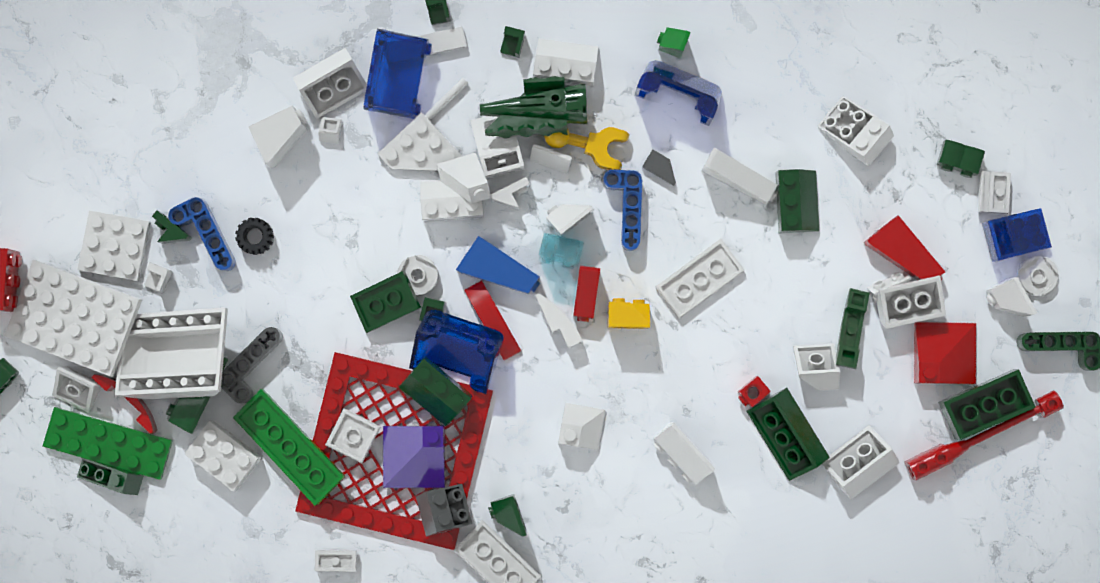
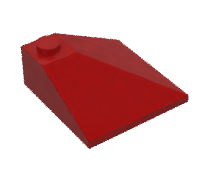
(944, 353)

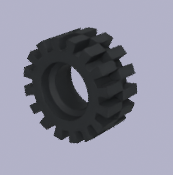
(245, 227)

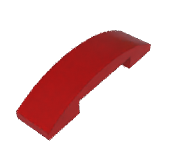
(492, 317)
(145, 419)

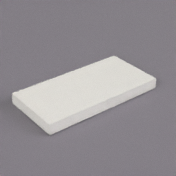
(700, 278)
(494, 557)

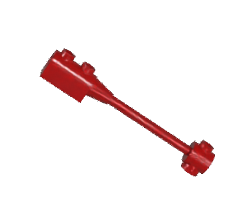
(943, 455)

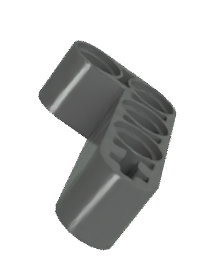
(252, 361)

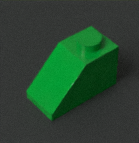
(673, 41)

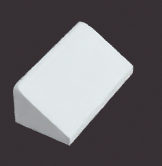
(550, 158)

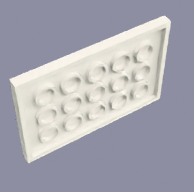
(73, 318)

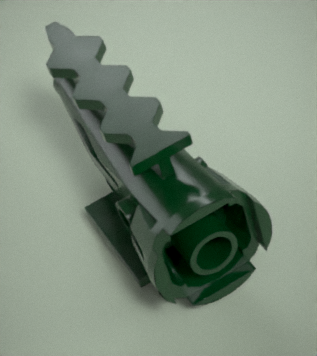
(541, 109)

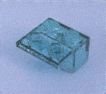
(560, 250)

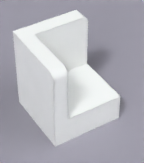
(157, 277)

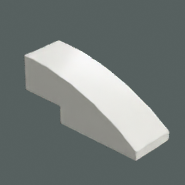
(558, 320)

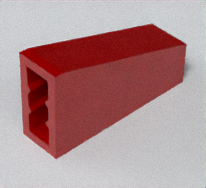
(904, 250)

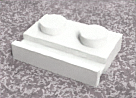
(994, 192)

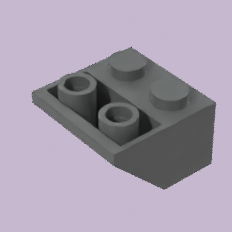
(443, 509)

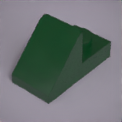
(173, 232)

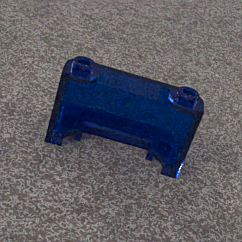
(396, 74)
(705, 92)
(458, 347)

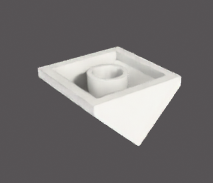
(75, 388)

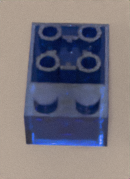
(1016, 235)

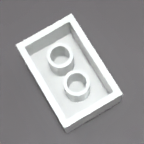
(223, 455)

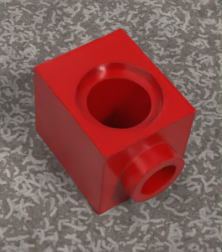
(762, 390)

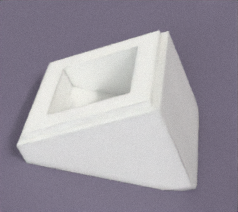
(330, 130)

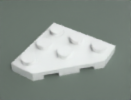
(418, 147)

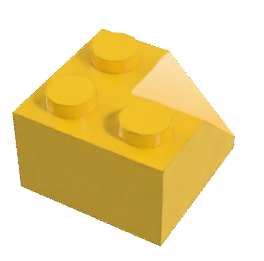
(628, 315)

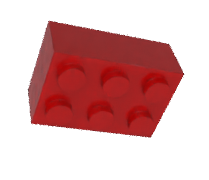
(9, 279)

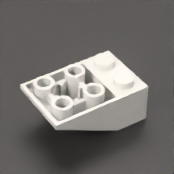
(856, 130)
(496, 153)

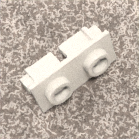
(895, 279)

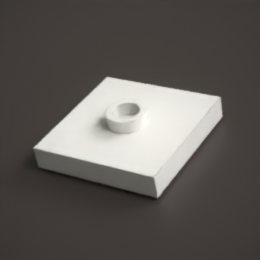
(353, 435)

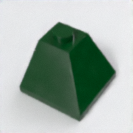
(508, 514)

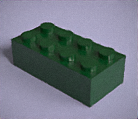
(987, 404)

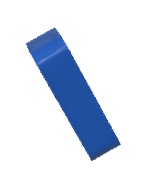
(627, 210)
(208, 235)

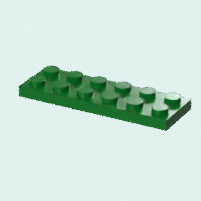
(107, 443)
(289, 447)

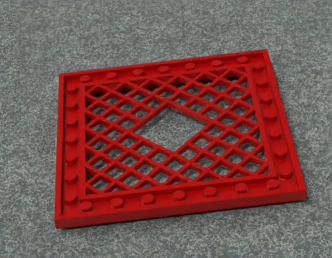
(341, 370)

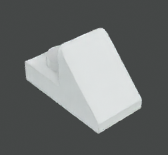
(505, 195)

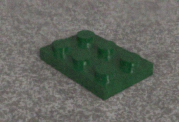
(385, 301)

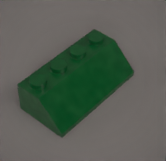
(188, 410)
(788, 434)

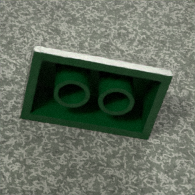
(797, 201)
(435, 391)

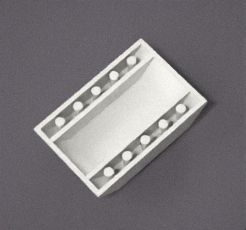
(173, 355)

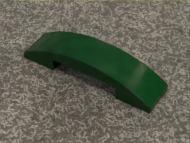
(851, 328)

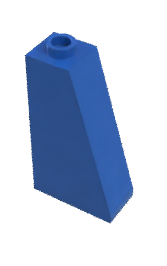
(494, 266)

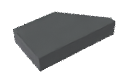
(660, 166)

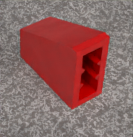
(586, 293)

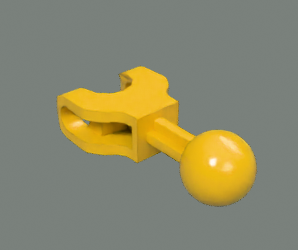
(594, 145)

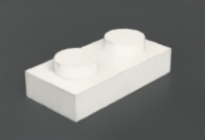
(336, 560)

